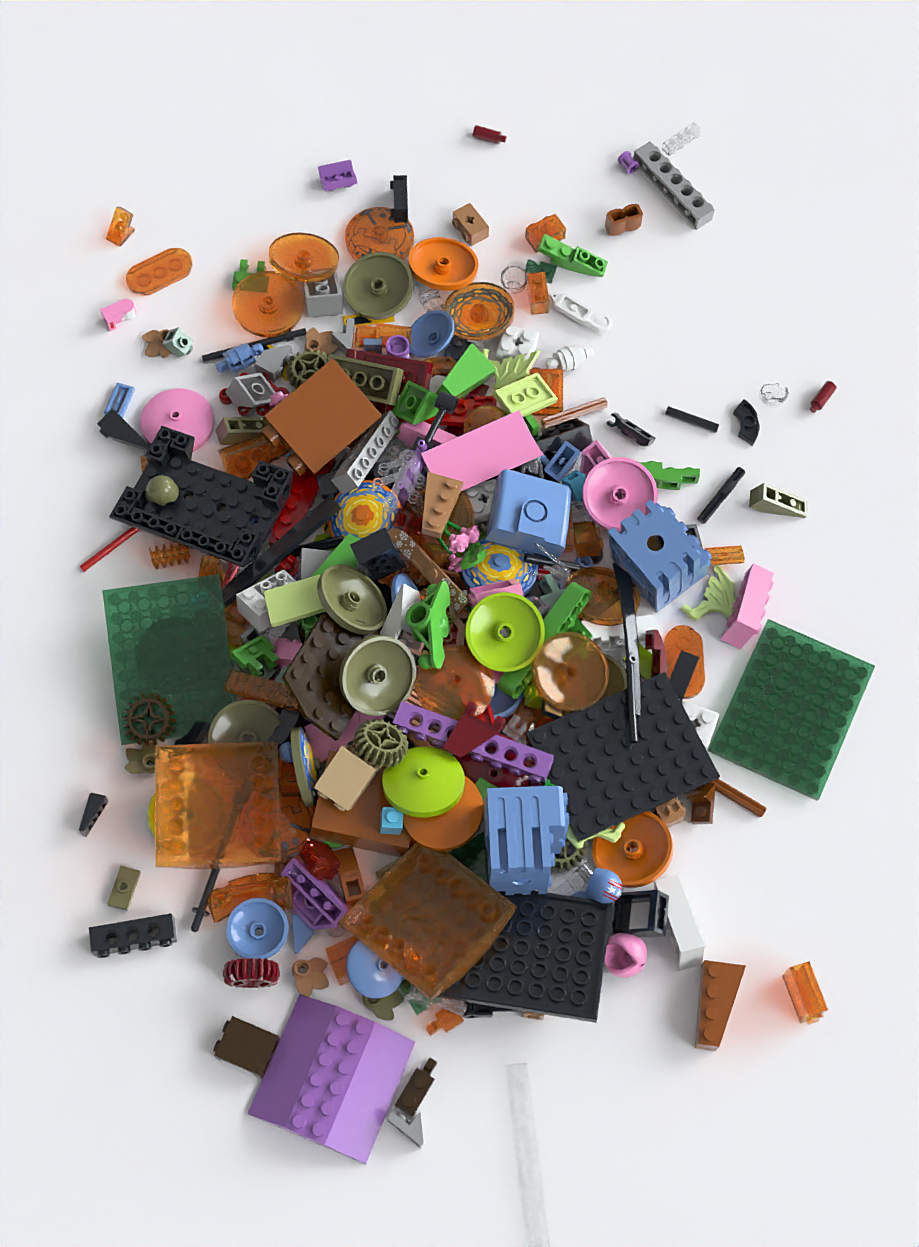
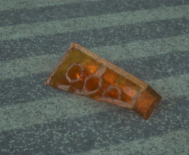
(244, 456)

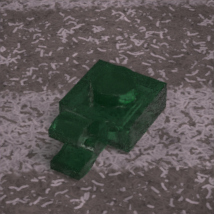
(549, 269)

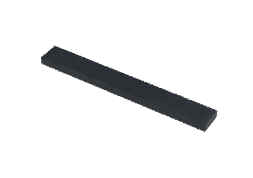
(279, 550)

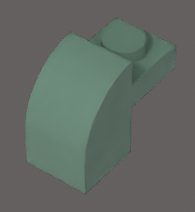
(550, 590)

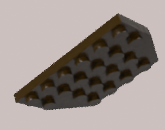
(315, 676)

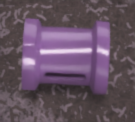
(628, 162)

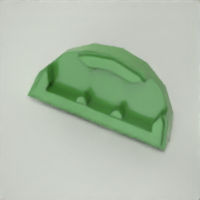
(473, 556)

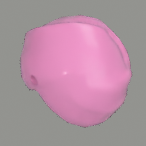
(625, 955)

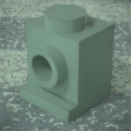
(178, 342)

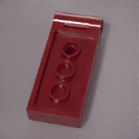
(414, 370)

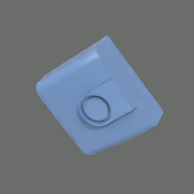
(529, 512)

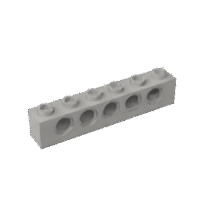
(674, 185)
(366, 453)

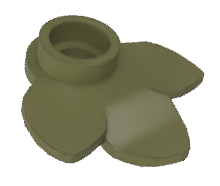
(140, 758)
(383, 1006)

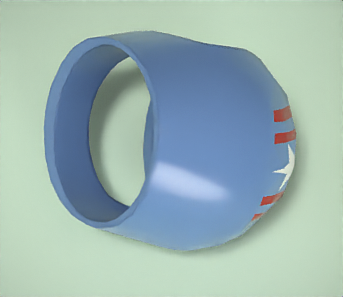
(604, 886)

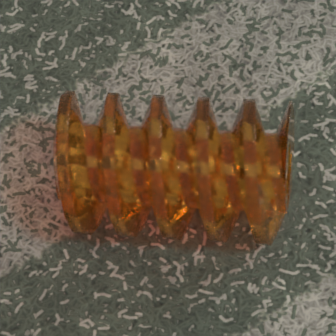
(169, 555)

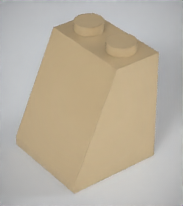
(346, 778)

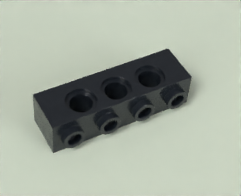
(100, 935)

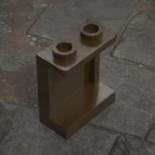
(246, 1046)

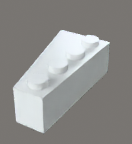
(612, 637)
(682, 924)

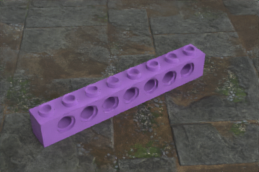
(543, 761)

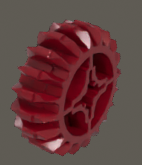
(251, 973)

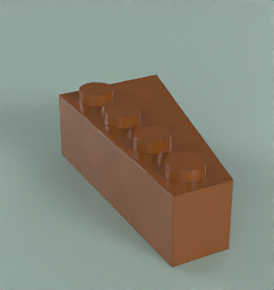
(716, 998)

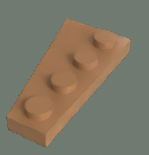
(439, 502)

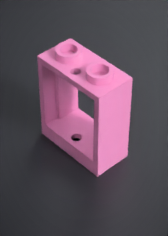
(479, 593)

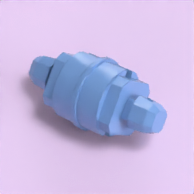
(239, 358)

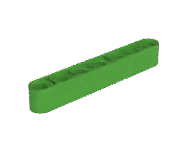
(556, 622)

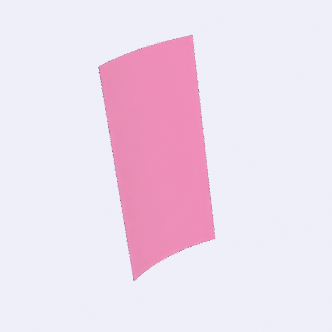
(484, 451)

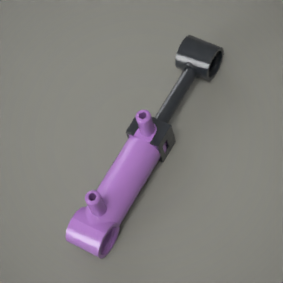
(445, 404)

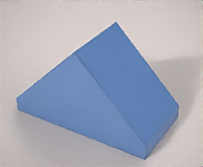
(562, 461)

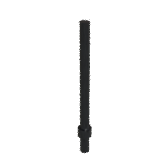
(288, 336)

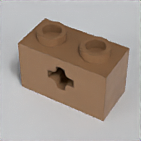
(470, 224)

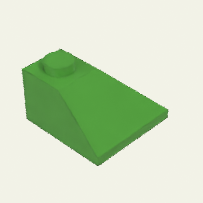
(415, 404)

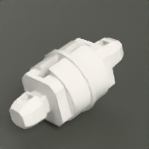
(569, 358)

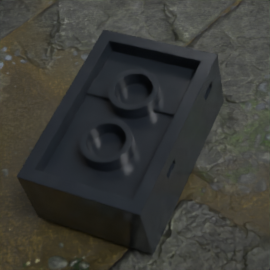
(378, 555)

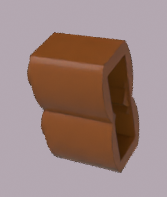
(623, 219)

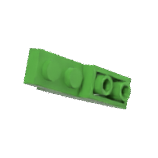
(572, 259)
(671, 477)

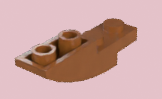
(350, 876)

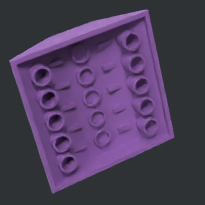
(332, 1078)

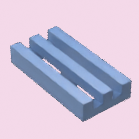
(126, 401)

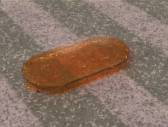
(159, 271)
(688, 640)

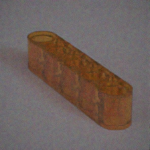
(260, 690)

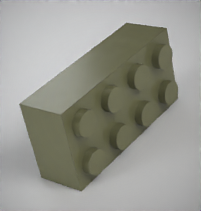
(376, 381)

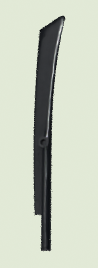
(631, 648)

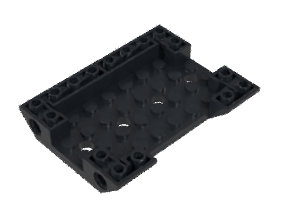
(196, 521)

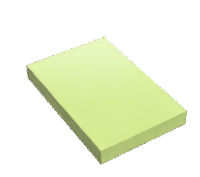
(525, 395)
(293, 601)

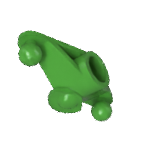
(431, 623)

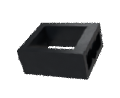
(657, 913)

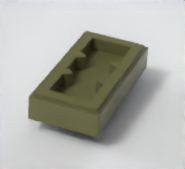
(124, 888)

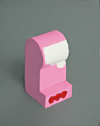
(118, 312)

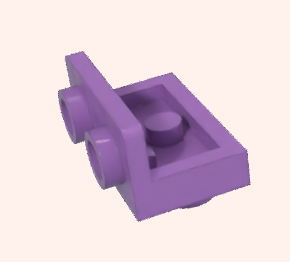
(337, 175)

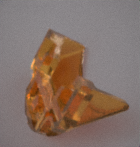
(260, 885)

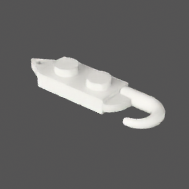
(578, 311)

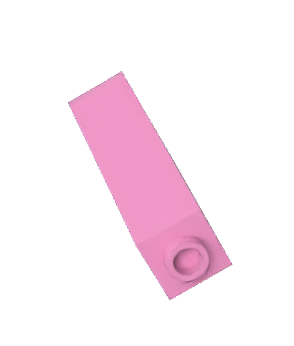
(410, 432)

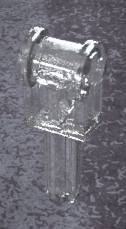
(430, 300)
(575, 879)
(448, 1004)

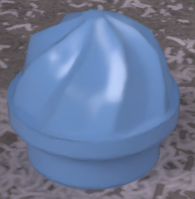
(286, 752)

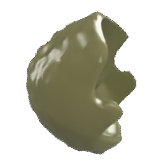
(162, 490)

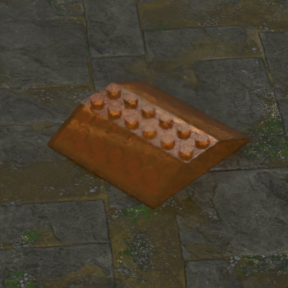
(217, 805)
(429, 919)

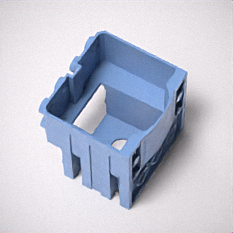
(662, 573)
(522, 836)

